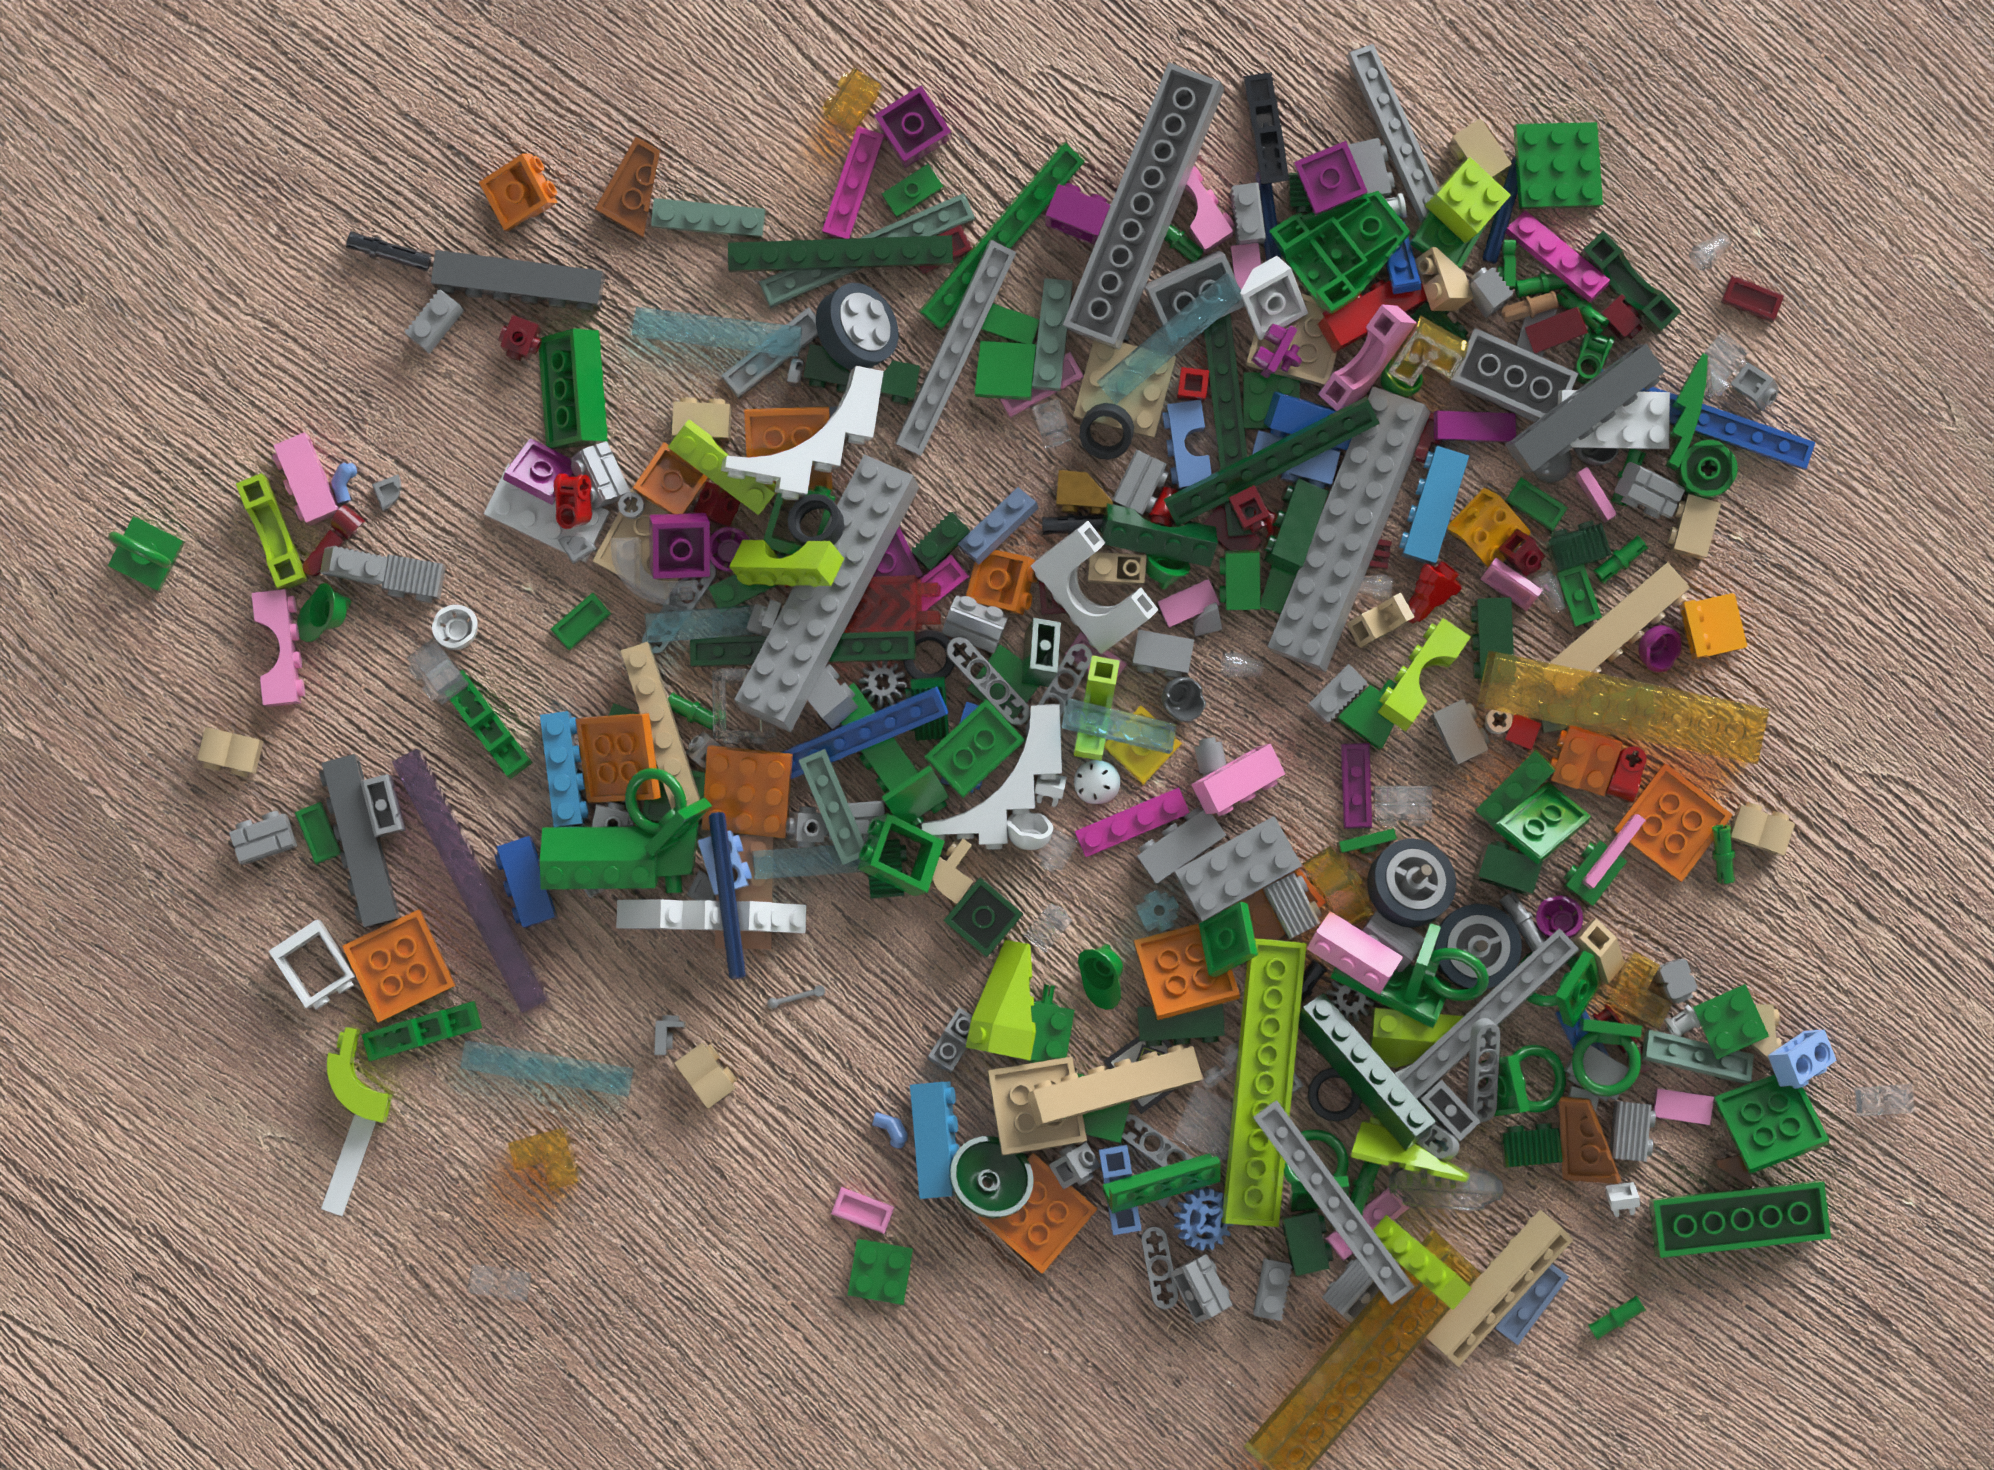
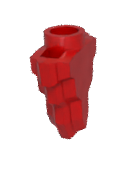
(1433, 589)

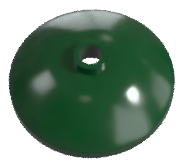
(1007, 1175)

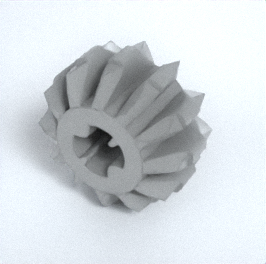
(892, 681)
(1354, 1006)

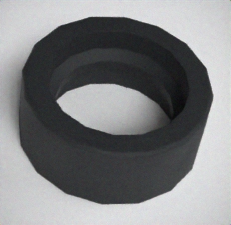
(1102, 451)
(810, 503)
(930, 635)
(1318, 1108)

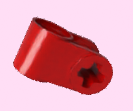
(572, 499)
(1627, 779)

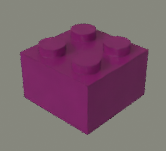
(913, 126)
(1077, 213)
(679, 545)

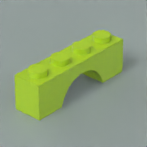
(705, 455)
(273, 531)
(811, 565)
(1406, 699)
(1421, 1263)

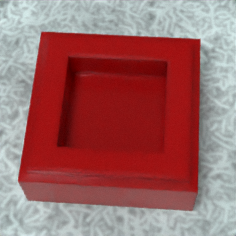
(1522, 732)

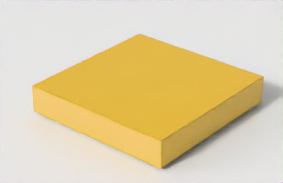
(1137, 760)

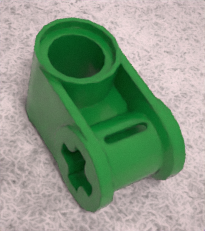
(1592, 351)

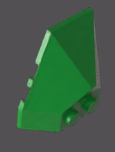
(1340, 248)

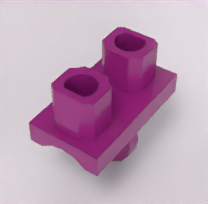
(1270, 360)

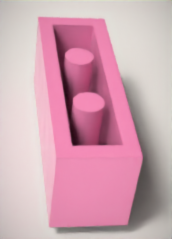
(305, 479)
(1238, 780)
(1354, 952)

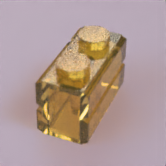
(852, 101)

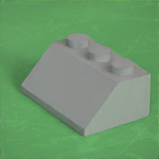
(1180, 287)

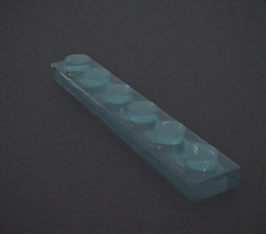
(717, 331)
(1170, 338)
(547, 1068)

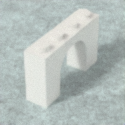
(1099, 623)

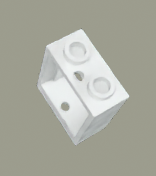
(296, 941)

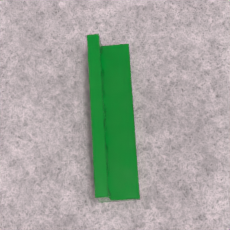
(1162, 1182)

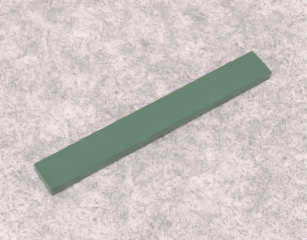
(929, 222)

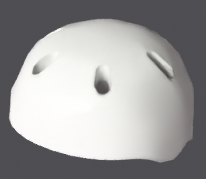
(456, 628)
(1094, 782)
(1029, 830)

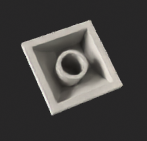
(1272, 296)

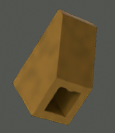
(1080, 491)

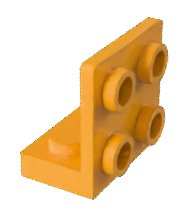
(1486, 525)
(1712, 626)

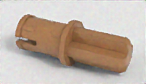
(1529, 307)

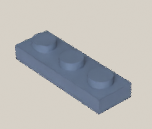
(998, 525)
(1531, 1305)

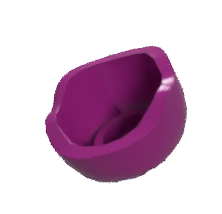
(727, 548)
(1654, 642)
(1559, 918)

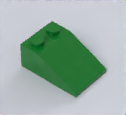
(917, 797)

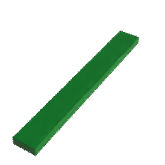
(1004, 230)

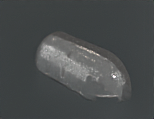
(1435, 1192)

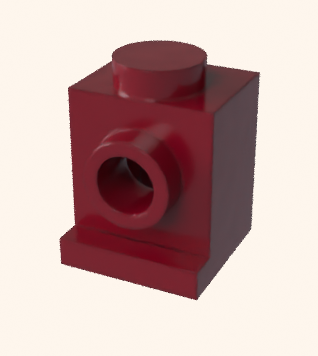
(1622, 319)
(1249, 499)
(1527, 558)

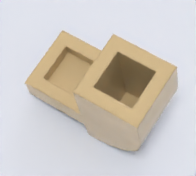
(1380, 620)
(947, 878)

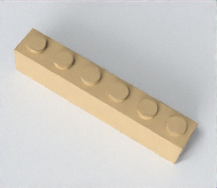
(1625, 621)
(653, 700)
(1114, 1086)
(1499, 1287)

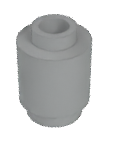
(1209, 755)

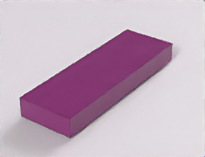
(1474, 426)
(1356, 786)

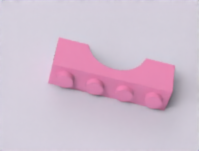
(1210, 225)
(1385, 336)
(282, 682)

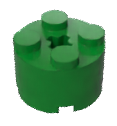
(1718, 459)

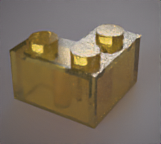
(1429, 347)
(1339, 885)
(1631, 995)
(552, 1150)

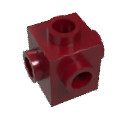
(518, 329)
(717, 504)

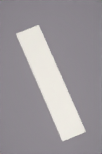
(348, 1165)

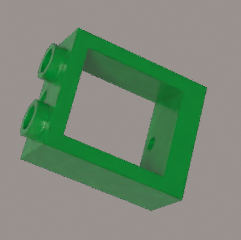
(788, 546)
(925, 862)

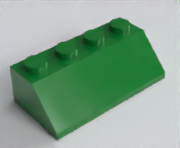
(572, 389)
(597, 858)

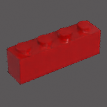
(1350, 321)

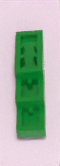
(1689, 403)
(490, 729)
(421, 1031)

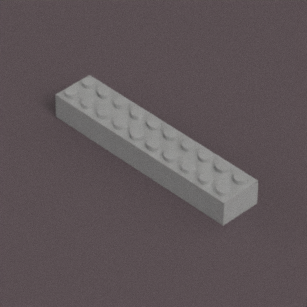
(1144, 205)
(1349, 531)
(818, 615)

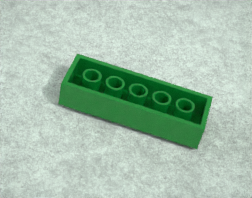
(1739, 1219)

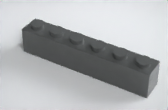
(518, 279)
(1585, 408)
(362, 850)

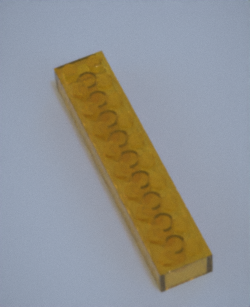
(1623, 707)
(1354, 1370)

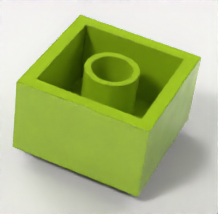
(1467, 200)

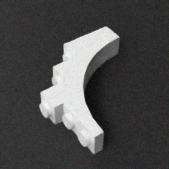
(792, 468)
(989, 818)
(707, 915)

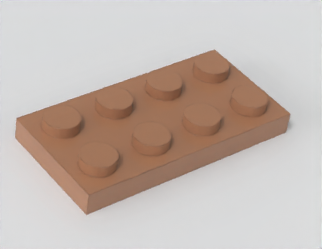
(757, 891)

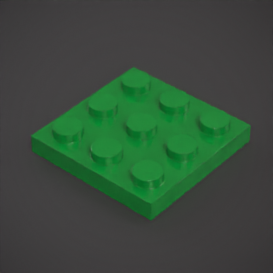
(1558, 165)
(1770, 1122)

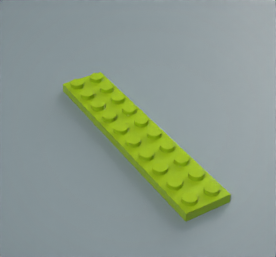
(1262, 1077)

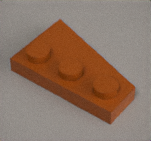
(631, 188)
(1583, 1144)

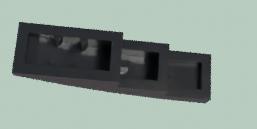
(1266, 128)

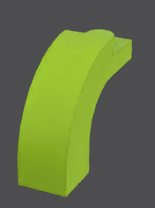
(1099, 692)
(346, 1085)

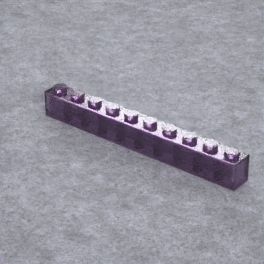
(471, 881)

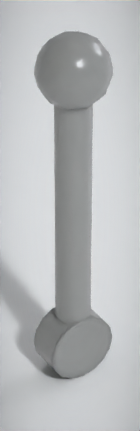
(818, 991)

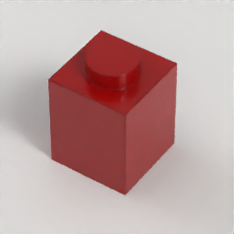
(1192, 384)

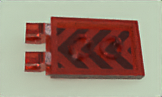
(894, 605)

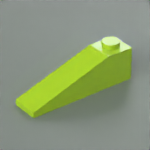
(1003, 1014)
(1403, 1039)
(1378, 1146)

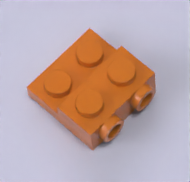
(519, 191)
(670, 482)
(1003, 582)
(1585, 760)

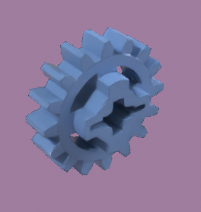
(1201, 1218)

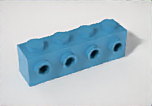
(1434, 505)
(562, 769)
(934, 1136)

